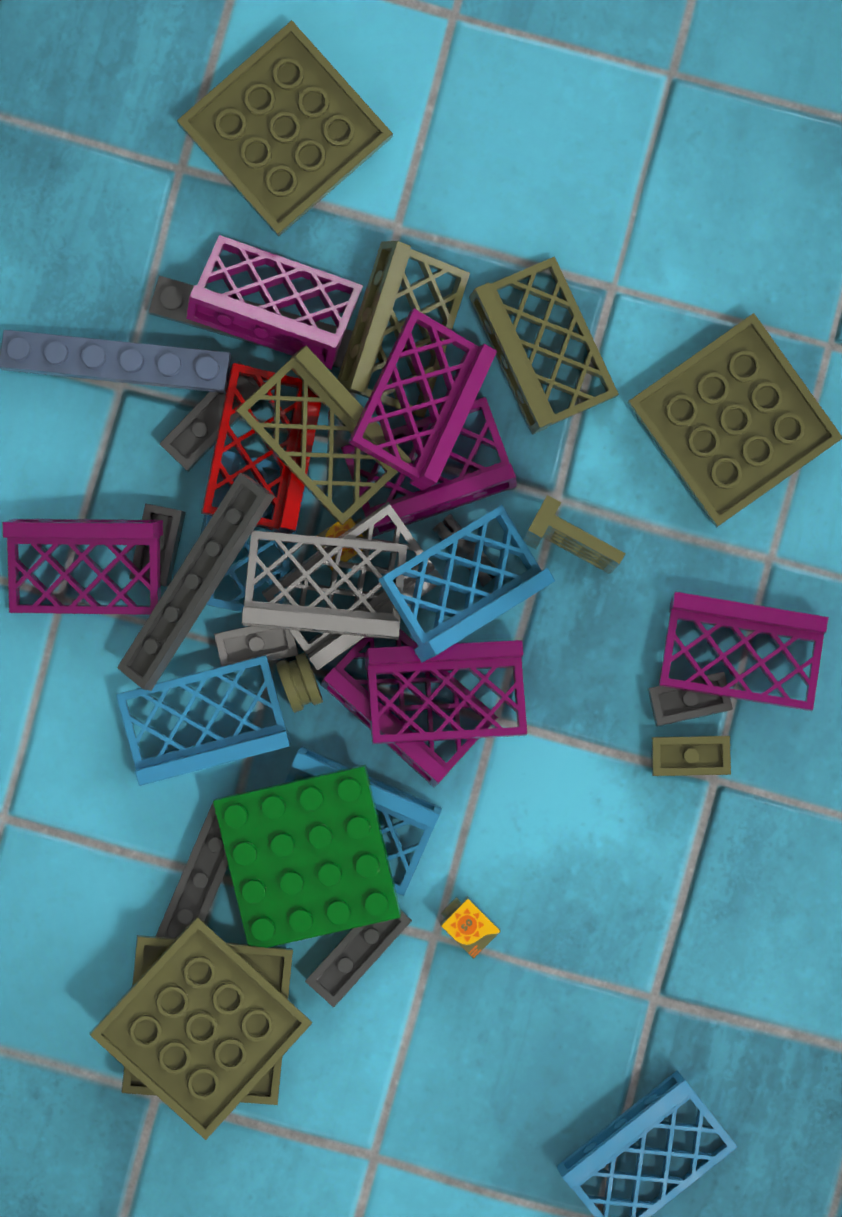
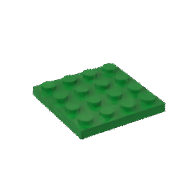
(307, 857)

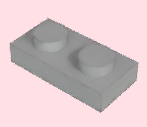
(254, 642)

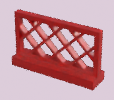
(289, 488)

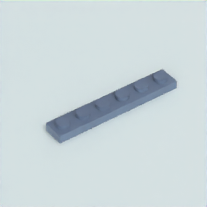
(115, 361)

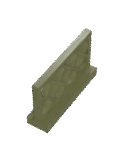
(378, 311)
(512, 355)
(343, 407)
(571, 538)

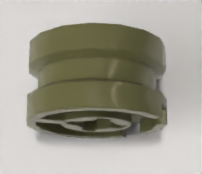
(299, 682)

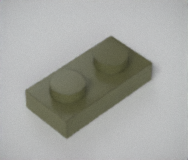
(691, 756)

